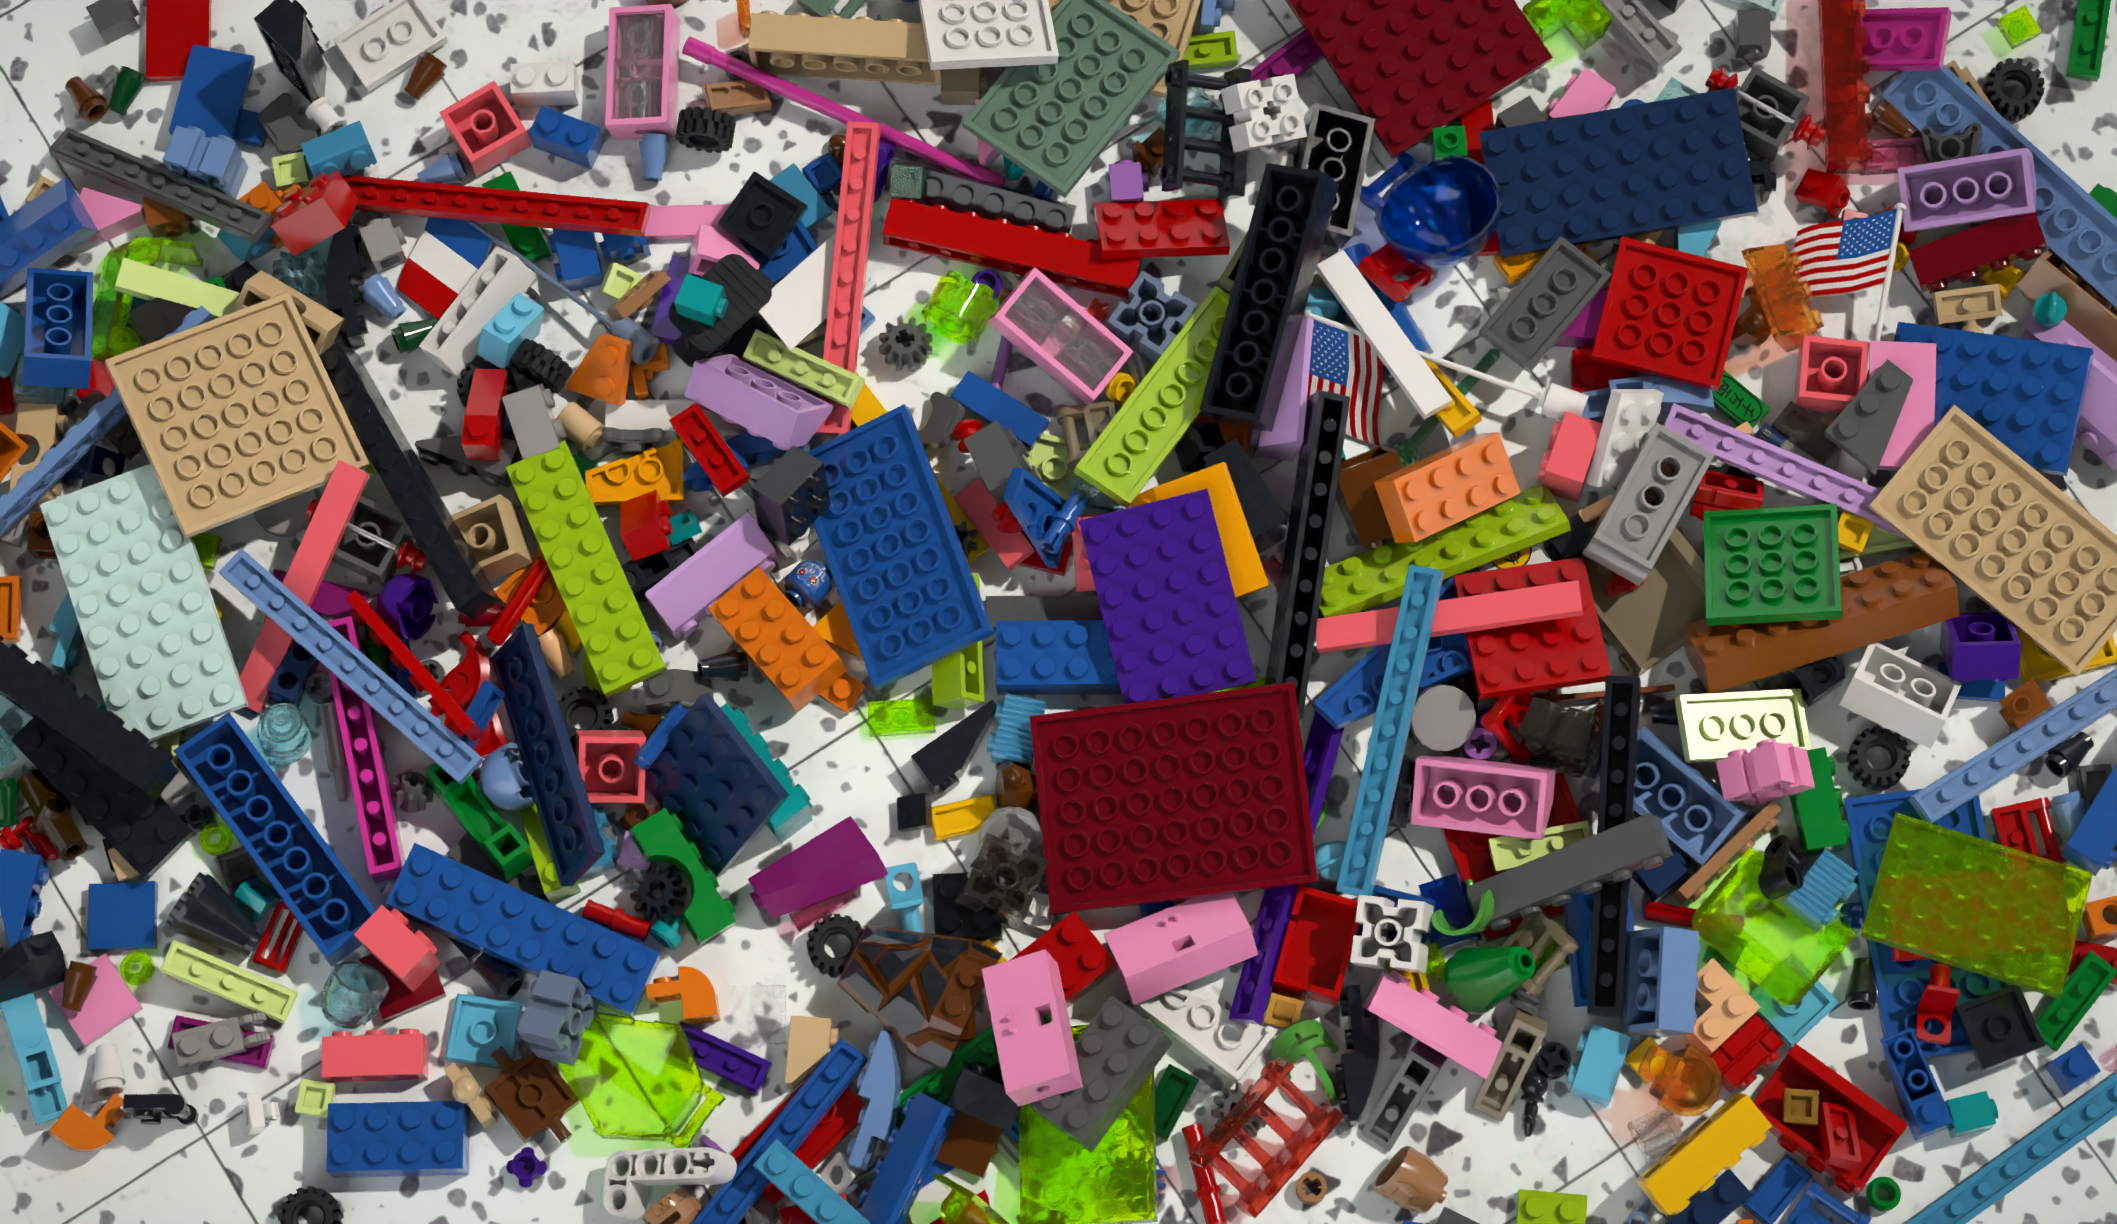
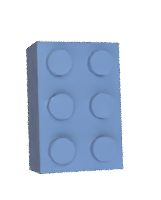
(1661, 982)

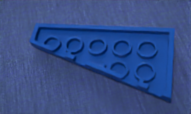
(1359, 690)

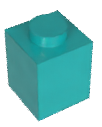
(701, 300)
(1971, 1114)

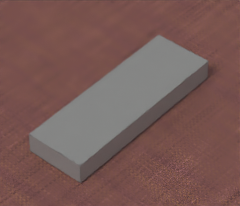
(1643, 31)

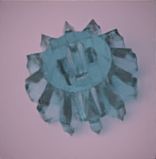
(301, 272)

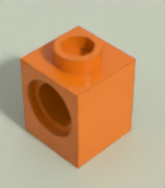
(2093, 921)

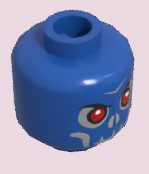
(808, 584)

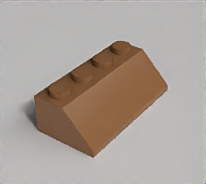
(2086, 308)

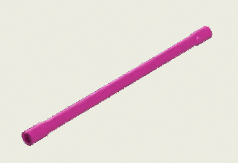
(710, 55)

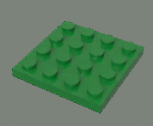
(1772, 565)

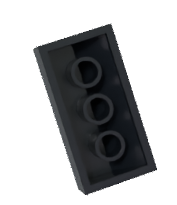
(294, 46)

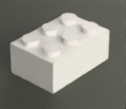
(1901, 694)

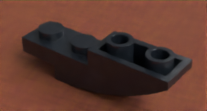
(343, 276)
(651, 569)
(1357, 1068)

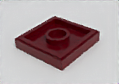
(399, 997)

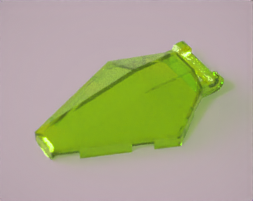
(640, 1081)

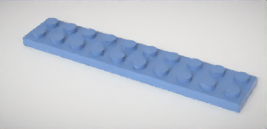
(2070, 218)

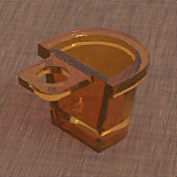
(1686, 1082)

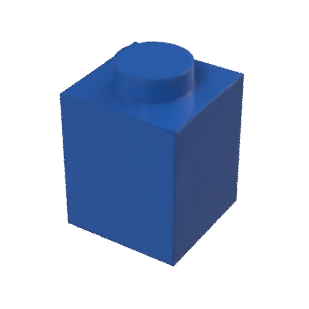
(2073, 1069)

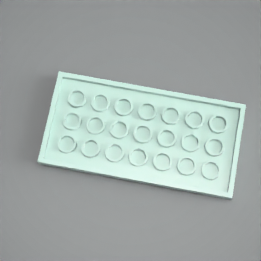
(143, 605)

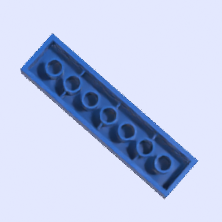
(277, 836)
(522, 929)

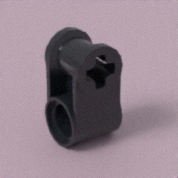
(1781, 869)

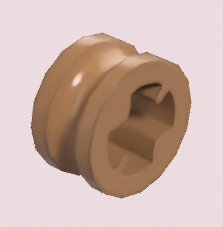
(1311, 1177)

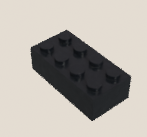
(1340, 146)

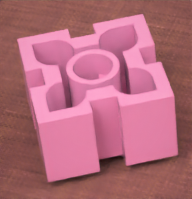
(1764, 773)

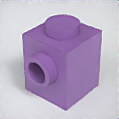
(1127, 181)

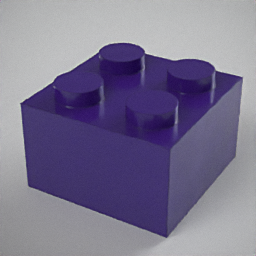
(1980, 647)

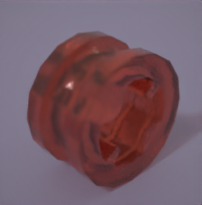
(1098, 310)

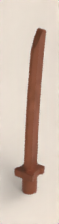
(1553, 697)

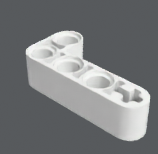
(634, 1183)

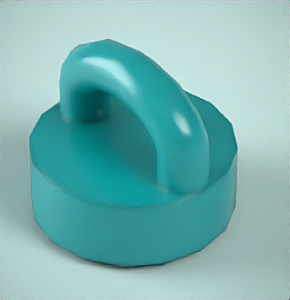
(2049, 310)
(667, 933)

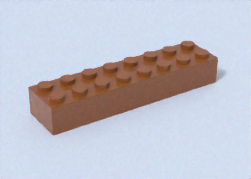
(1875, 607)

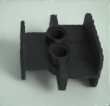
(747, 293)

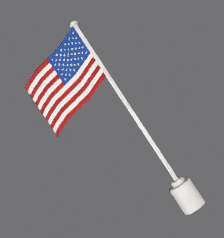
(1849, 259)
(1349, 366)

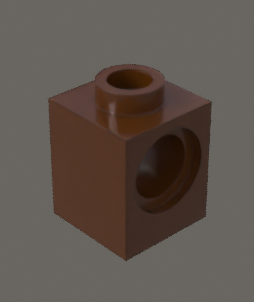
(37, 545)

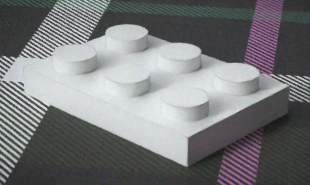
(389, 41)
(1623, 429)

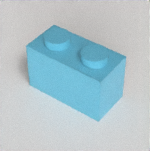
(508, 328)
(1599, 1064)

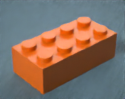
(1447, 487)
(777, 639)

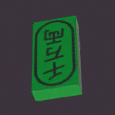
(1738, 402)

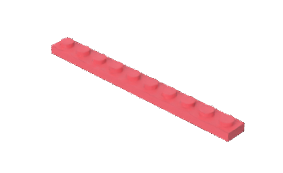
(850, 260)

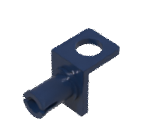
(92, 463)

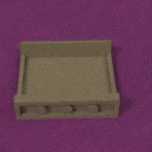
(1649, 620)

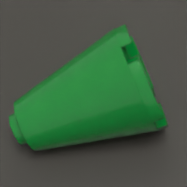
(1486, 975)

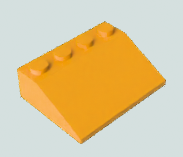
(1236, 539)

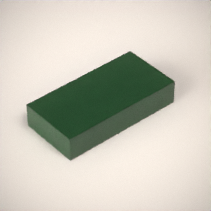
(1171, 1099)

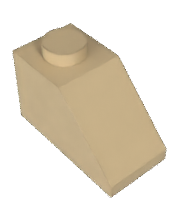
(808, 1046)

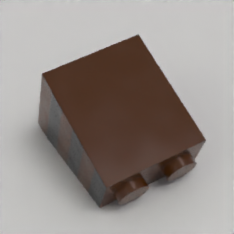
(1359, 498)

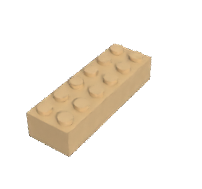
(840, 48)

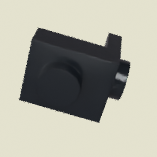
(1762, 176)

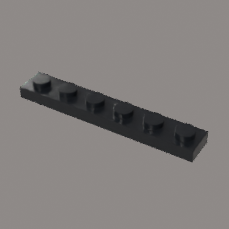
(992, 200)

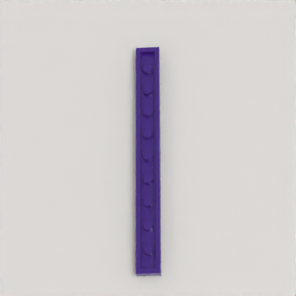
(1278, 902)

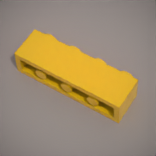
(1703, 1154)

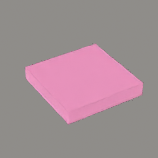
(106, 1005)

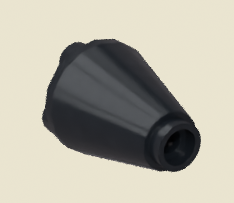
(213, 918)

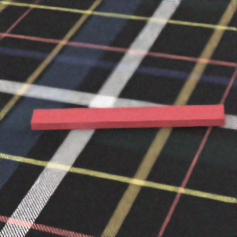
(304, 576)
(1454, 616)

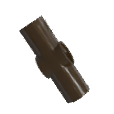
(52, 815)

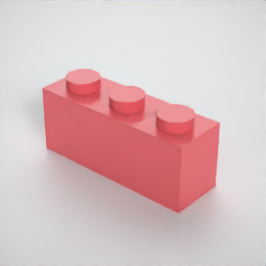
(375, 1056)

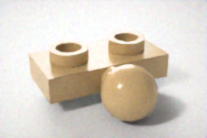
(1967, 305)
(466, 1090)

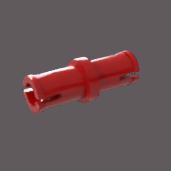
(616, 920)

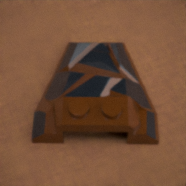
(918, 986)

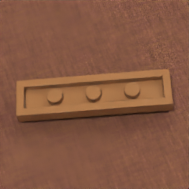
(1739, 844)

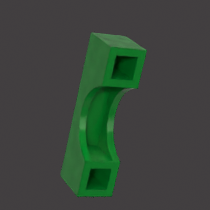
(487, 829)
(661, 840)

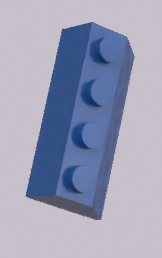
(42, 234)
(908, 1160)

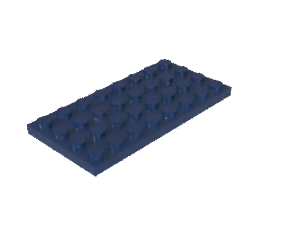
(1620, 172)

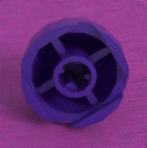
(407, 605)

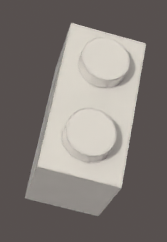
(544, 84)

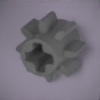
(412, 792)

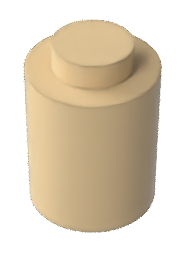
(581, 427)

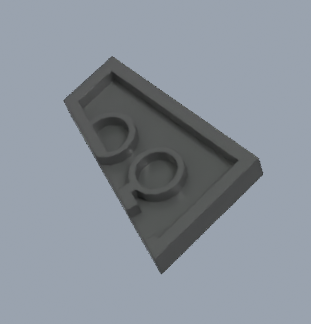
(1871, 416)

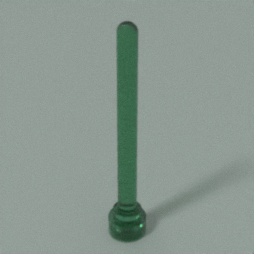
(1409, 449)

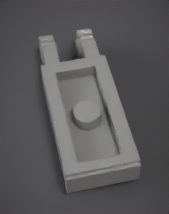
(217, 1039)

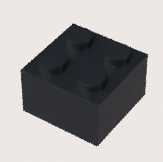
(791, 495)

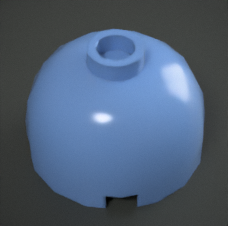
(505, 779)

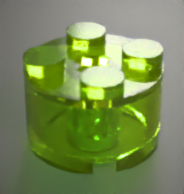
(959, 308)

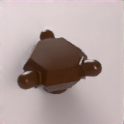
(1750, 321)
(1015, 786)

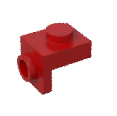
(1823, 191)

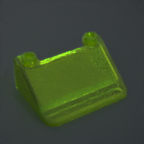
(1765, 936)

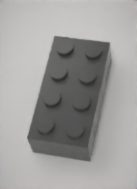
(1113, 1062)

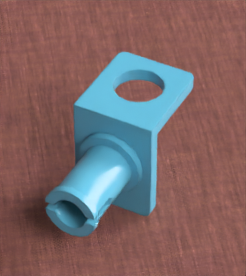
(906, 901)

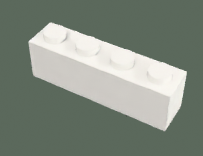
(458, 332)

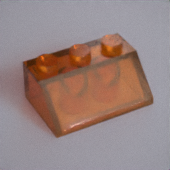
(1783, 294)

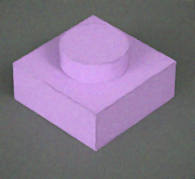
(630, 856)

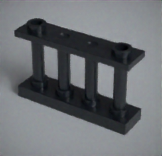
(1232, 169)

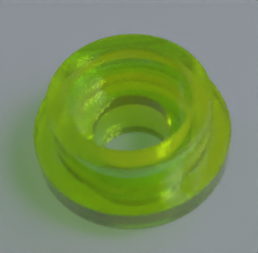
(222, 846)
(141, 977)

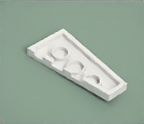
(1208, 1031)

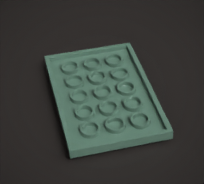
(1067, 113)

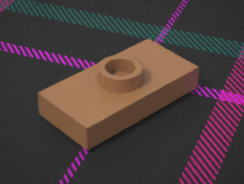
(736, 97)
(639, 295)

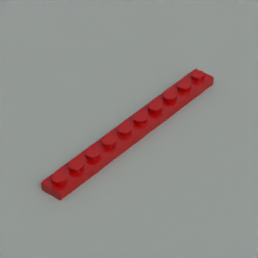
(500, 206)

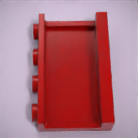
(1875, 1124)

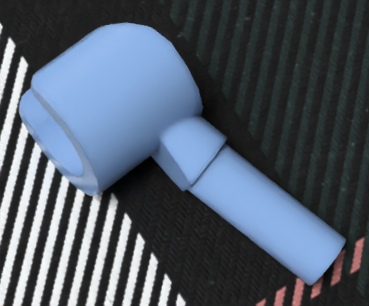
(1642, 1210)

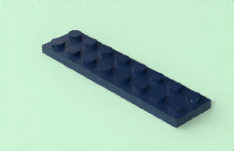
(547, 755)

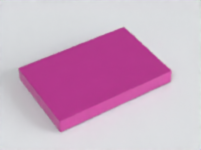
(1906, 38)

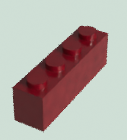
(1977, 250)

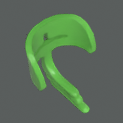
(1480, 921)
(1306, 1029)

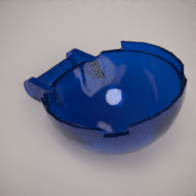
(1436, 210)

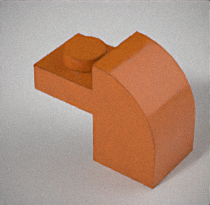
(695, 991)
(82, 1132)

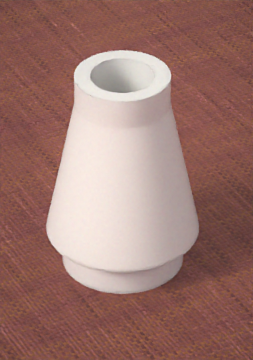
(108, 1073)

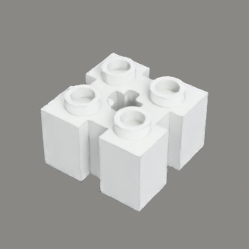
(1263, 113)
(1380, 917)

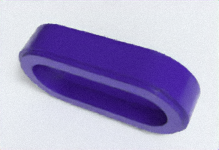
(885, 153)

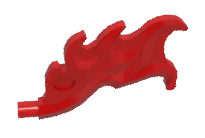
(464, 684)

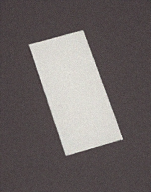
(803, 296)

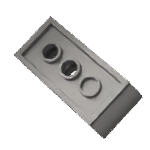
(1630, 529)

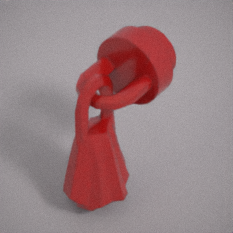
(42, 844)

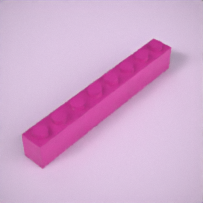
(367, 771)

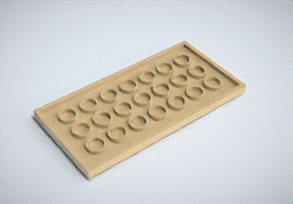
(2008, 537)

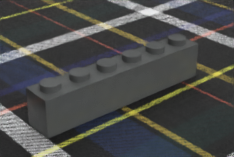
(1574, 870)

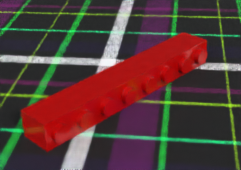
(1006, 247)

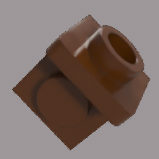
(1150, 152)

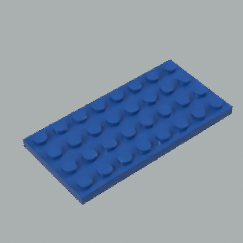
(896, 550)
(1903, 982)

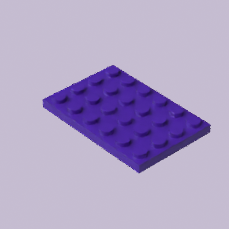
(1167, 599)

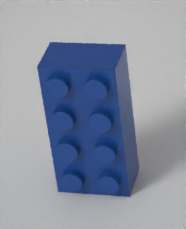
(58, 328)
(1054, 658)
(398, 1139)

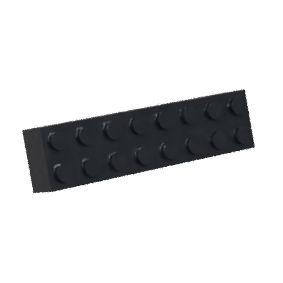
(1269, 297)

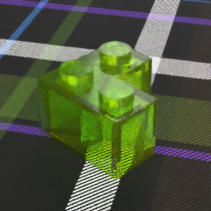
(1581, 18)

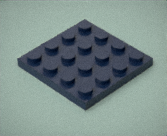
(714, 784)

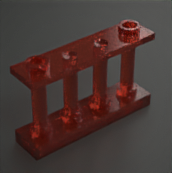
(1297, 1144)

